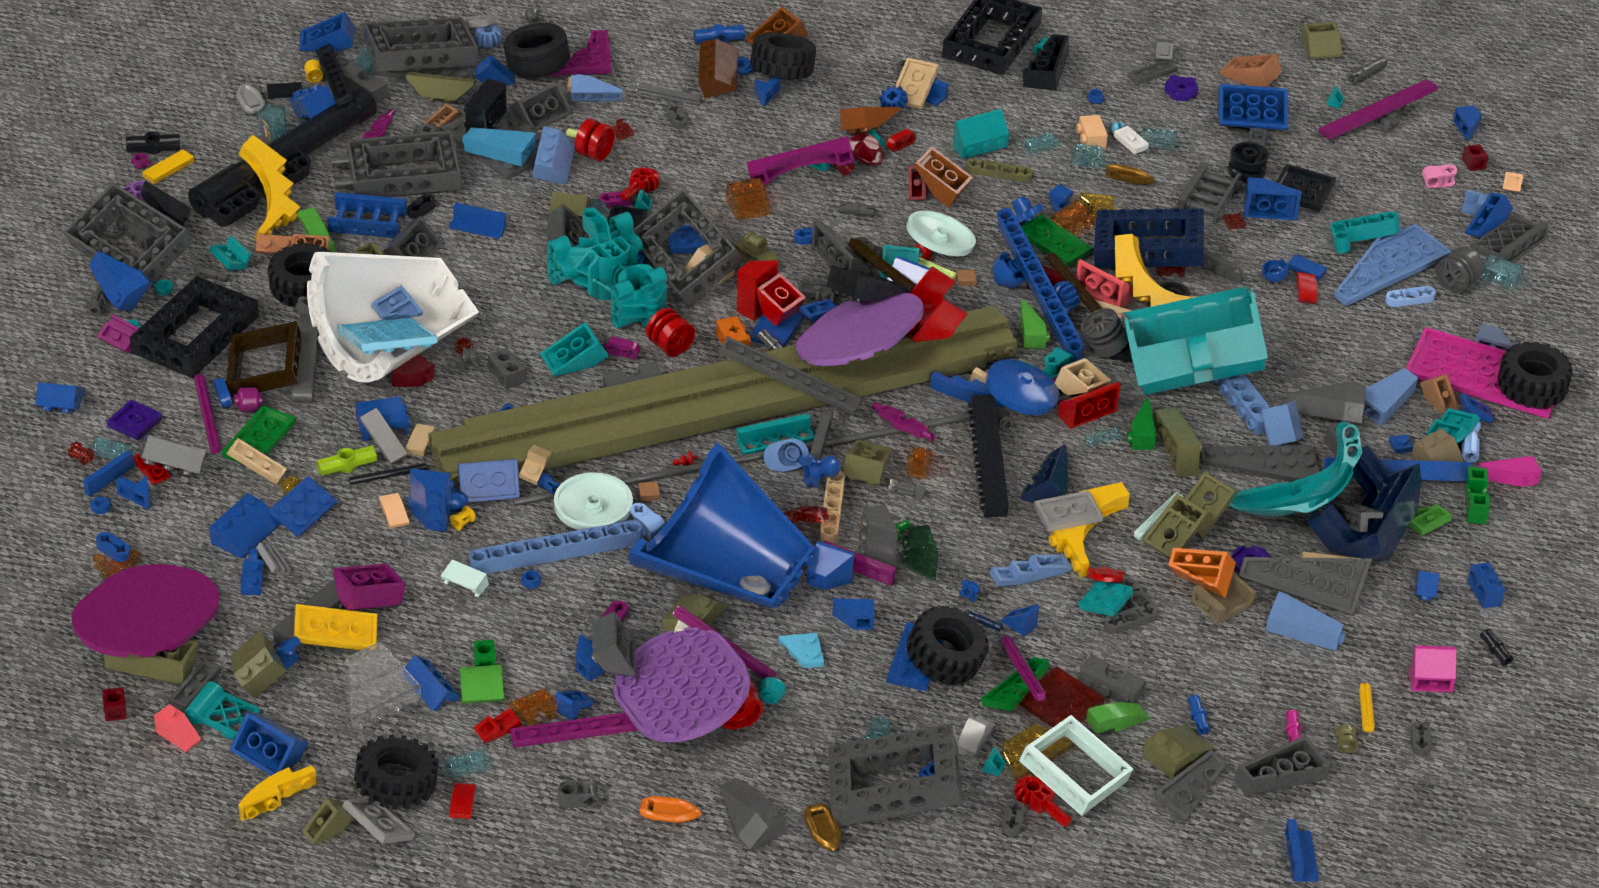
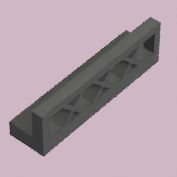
(1356, 514)

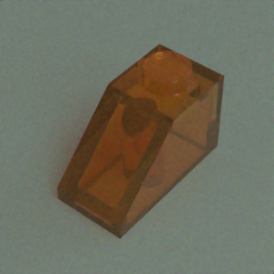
(920, 462)

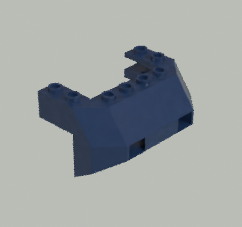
(1390, 493)

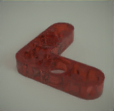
(807, 514)

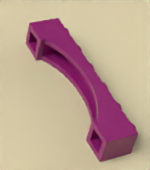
(833, 151)

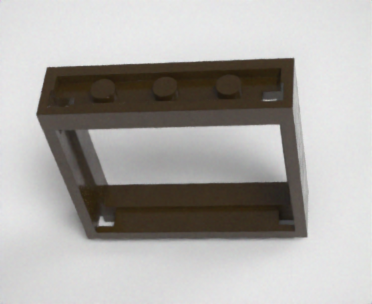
(260, 338)

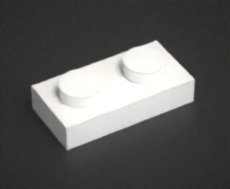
(1131, 140)

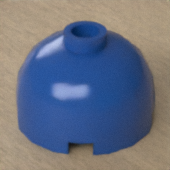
(1007, 271)

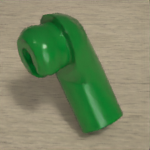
(901, 527)

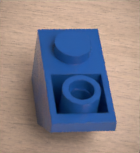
(855, 613)
(584, 662)

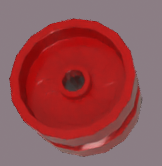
(594, 139)
(748, 712)

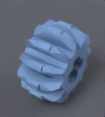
(488, 36)

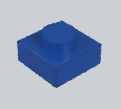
(1401, 444)

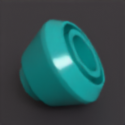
(772, 690)

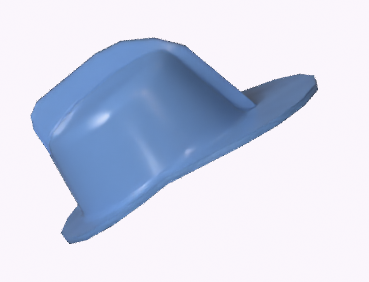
(785, 454)

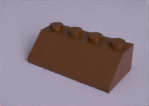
(717, 68)

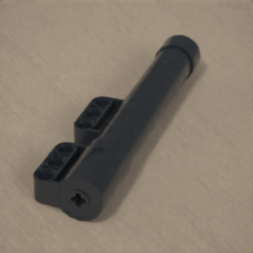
(232, 190)

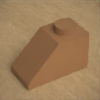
(1439, 393)

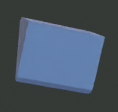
(1282, 423)

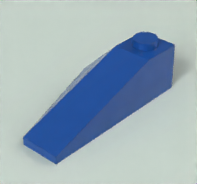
(119, 282)

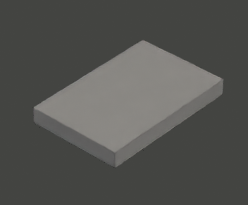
(1068, 511)
(378, 820)

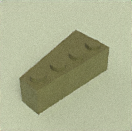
(1178, 441)

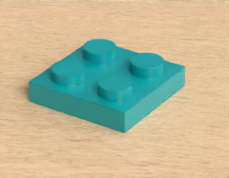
(1106, 598)

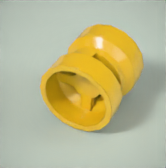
(313, 71)

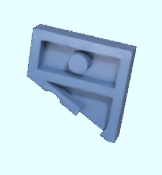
(396, 305)

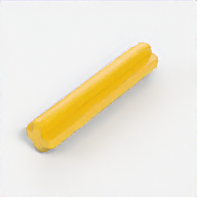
(1366, 707)

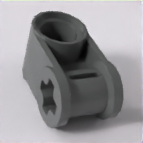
(576, 794)

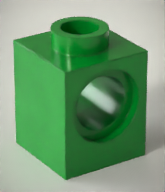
(484, 653)

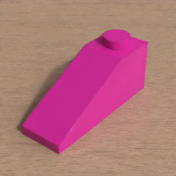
(1514, 471)

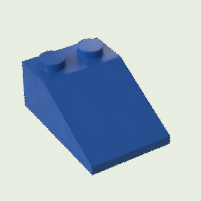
(335, 31)
(1270, 200)

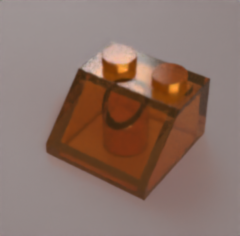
(748, 199)

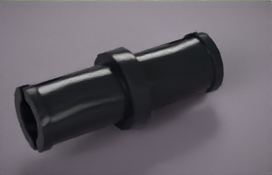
(1496, 647)

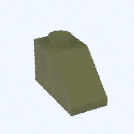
(327, 821)

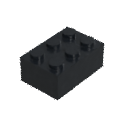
(486, 106)

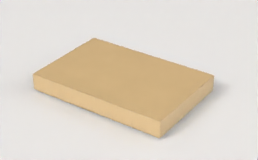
(917, 80)

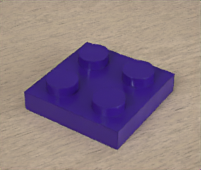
(134, 419)

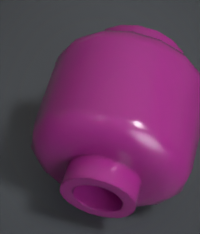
(248, 399)

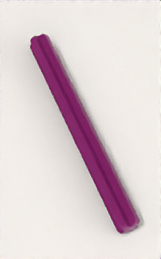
(207, 414)
(750, 661)
(1023, 668)

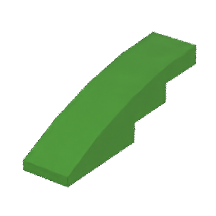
(313, 225)

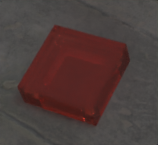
(1234, 221)

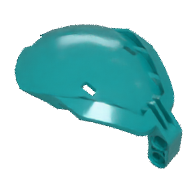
(1313, 490)

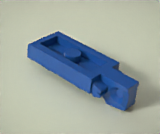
(252, 574)

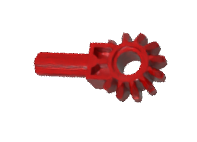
(641, 178)
(1040, 798)

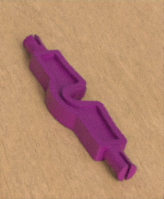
(380, 125)
(898, 421)

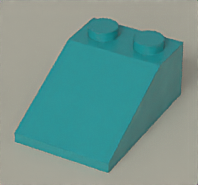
(574, 352)

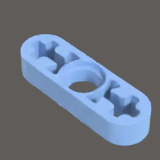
(1421, 295)

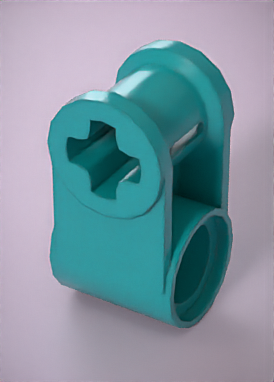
(1056, 360)

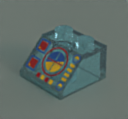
(272, 122)

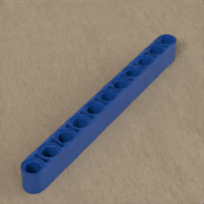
(1039, 283)

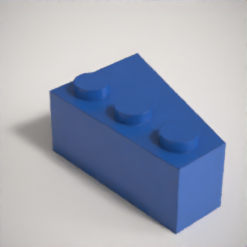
(311, 101)

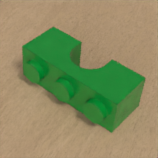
(1476, 499)

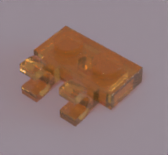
(1074, 217)
(113, 566)
(534, 703)

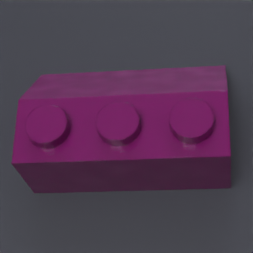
(368, 586)

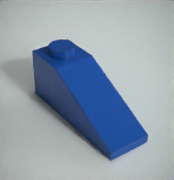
(1491, 214)

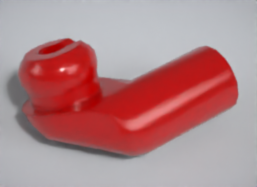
(927, 253)

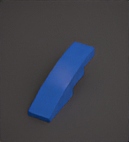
(959, 387)

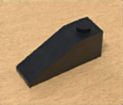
(165, 203)

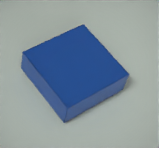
(1060, 194)

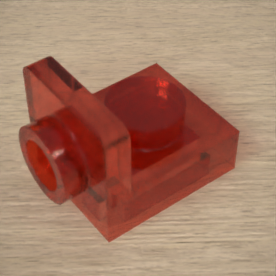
(1168, 271)

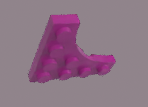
(592, 59)

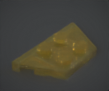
(1016, 745)

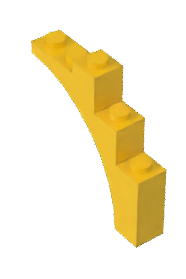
(269, 168)
(1132, 270)
(1070, 540)

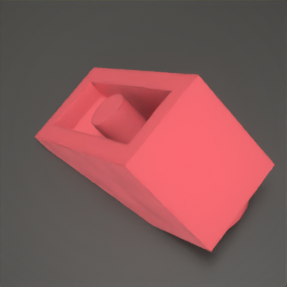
(176, 728)

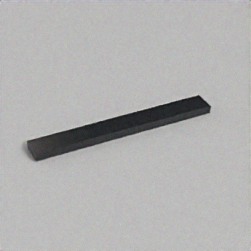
(334, 75)

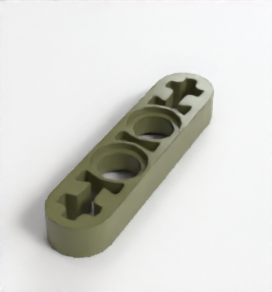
(1018, 172)

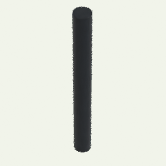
(386, 473)

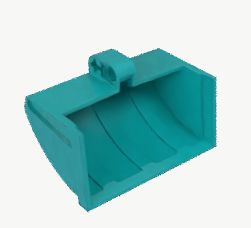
(1195, 340)

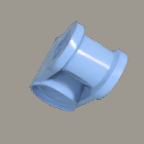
(650, 521)

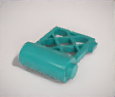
(209, 704)

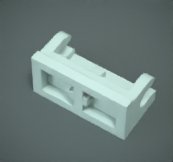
(465, 577)

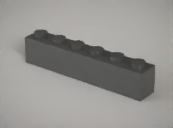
(325, 597)

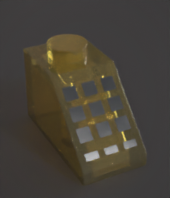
(1096, 202)

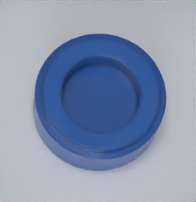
(100, 505)

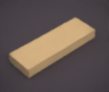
(256, 461)

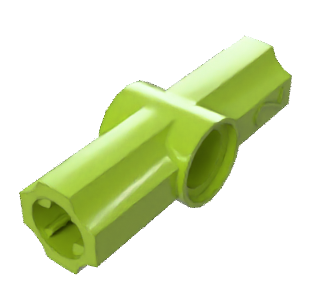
(346, 460)

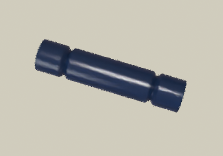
(986, 621)

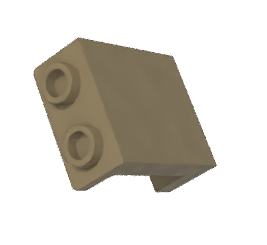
(1238, 598)

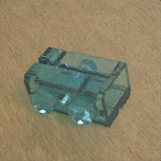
(1502, 271)

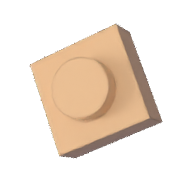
(1512, 182)

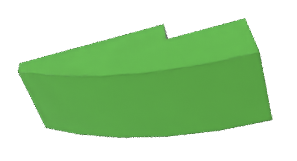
(1115, 716)

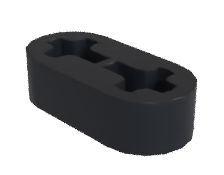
(421, 206)

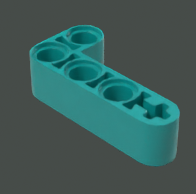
(1362, 229)

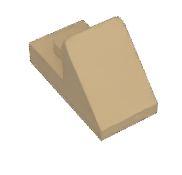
(534, 464)

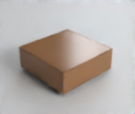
(966, 277)
(649, 491)

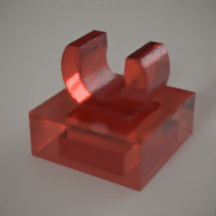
(622, 130)

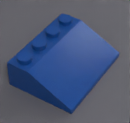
(1252, 106)

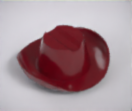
(866, 149)

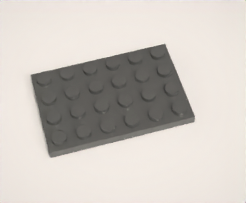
(507, 122)

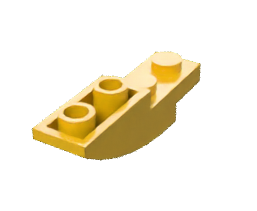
(268, 793)

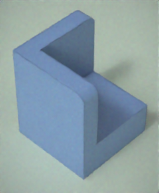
(1473, 202)

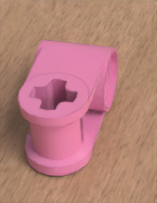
(1439, 176)

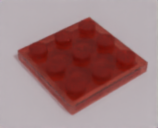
(1063, 698)

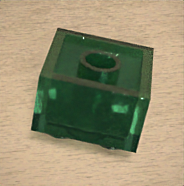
(920, 551)

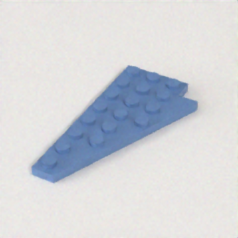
(1390, 261)

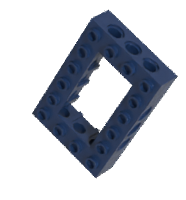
(1181, 251)

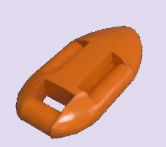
(668, 809)

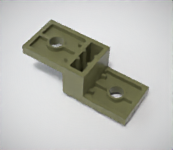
(1190, 515)

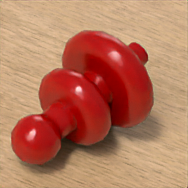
(684, 460)

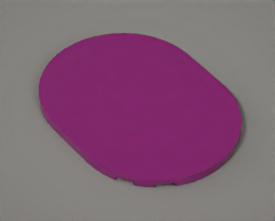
(145, 610)

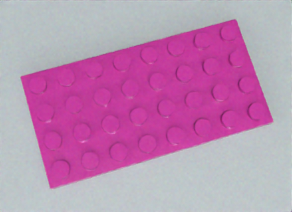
(1468, 364)

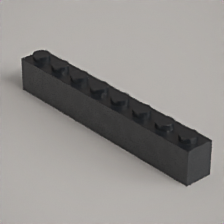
(988, 456)

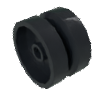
(1249, 160)

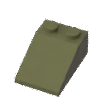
(867, 462)
(257, 664)
(1175, 749)

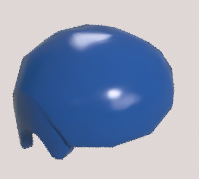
(1275, 270)

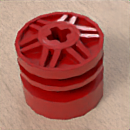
(670, 332)

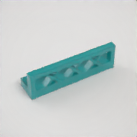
(773, 431)

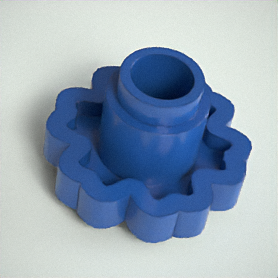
(1024, 209)

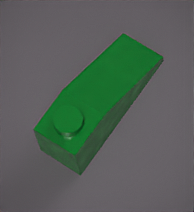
(1142, 432)

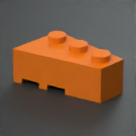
(1204, 568)

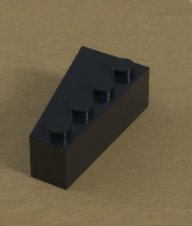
(1047, 67)

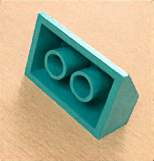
(980, 134)

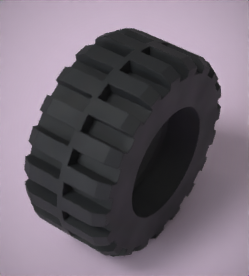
(783, 56)
(286, 272)
(1534, 375)
(939, 661)

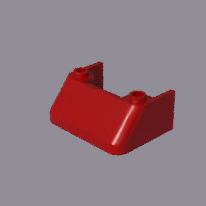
(939, 315)

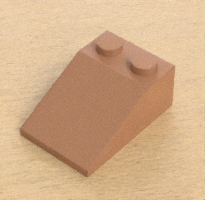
(1253, 70)

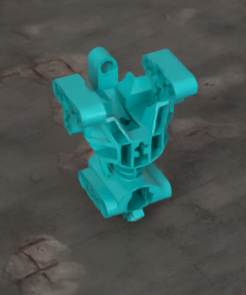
(610, 268)

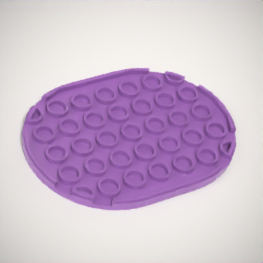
(859, 329)
(683, 685)

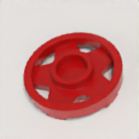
(1105, 574)

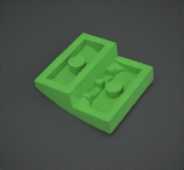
(481, 684)

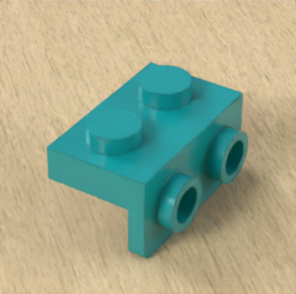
(232, 254)

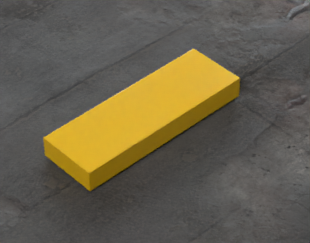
(168, 166)

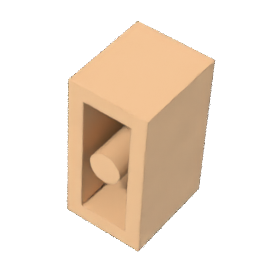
(1092, 131)

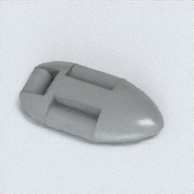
(249, 98)
(755, 584)

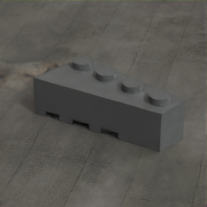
(1282, 768)

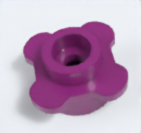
(140, 161)

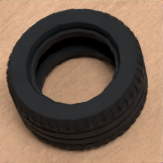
(536, 50)

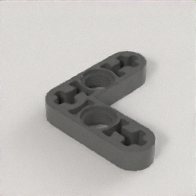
(1137, 611)

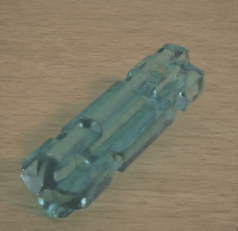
(1102, 437)

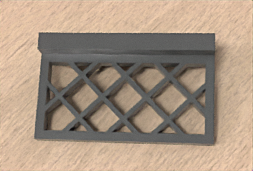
(1518, 246)

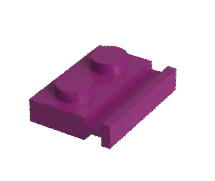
(117, 333)

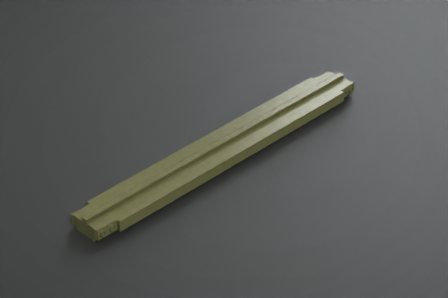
(705, 400)

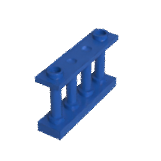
(367, 204)

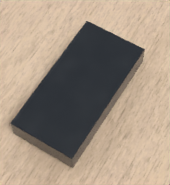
(282, 90)

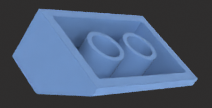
(553, 156)

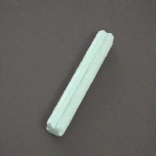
(1143, 529)

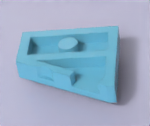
(804, 648)

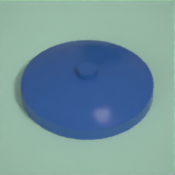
(1022, 387)

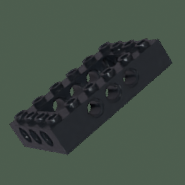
(960, 41)
(153, 339)

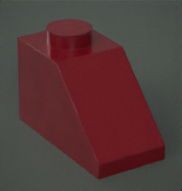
(916, 185)
(413, 373)

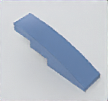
(1034, 569)

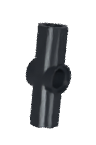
(153, 143)

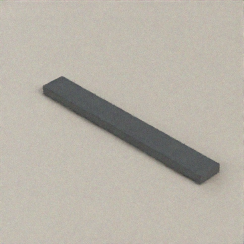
(790, 375)

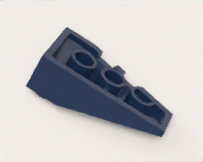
(1051, 479)

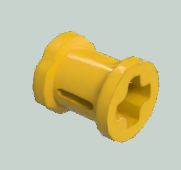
(462, 518)

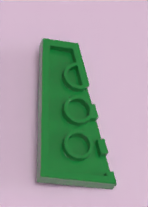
(1013, 688)

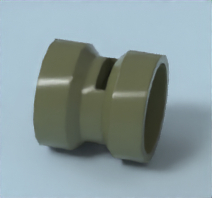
(1346, 735)

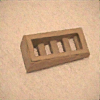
(442, 113)

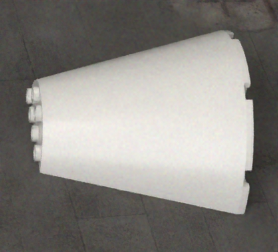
(349, 283)

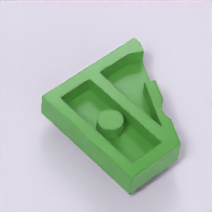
(1429, 519)

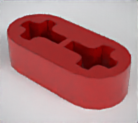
(901, 140)

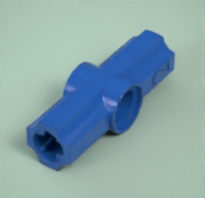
(719, 32)

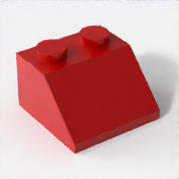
(779, 299)

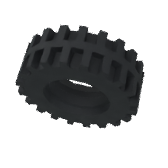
(391, 788)

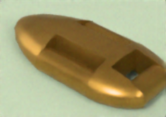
(1128, 174)
(823, 826)

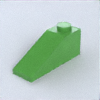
(1032, 327)

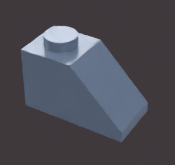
(1493, 337)

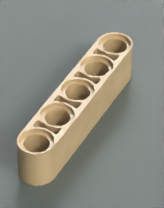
(833, 502)

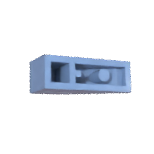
(592, 89)

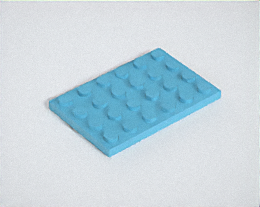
(387, 335)

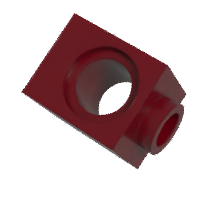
(1474, 157)
(114, 704)

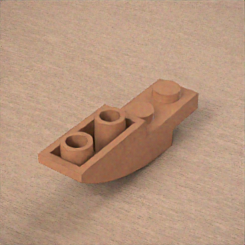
(273, 243)

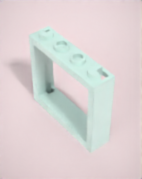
(1061, 782)

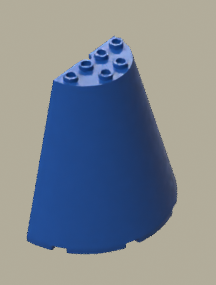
(727, 533)

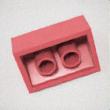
(1103, 285)

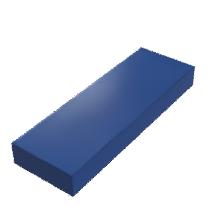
(108, 473)

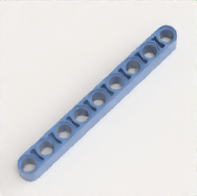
(556, 547)

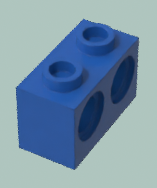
(1486, 585)

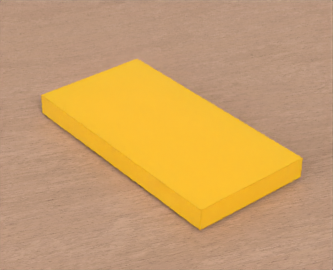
(335, 627)

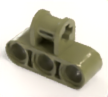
(754, 248)

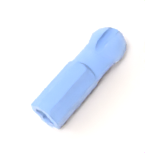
(1470, 445)

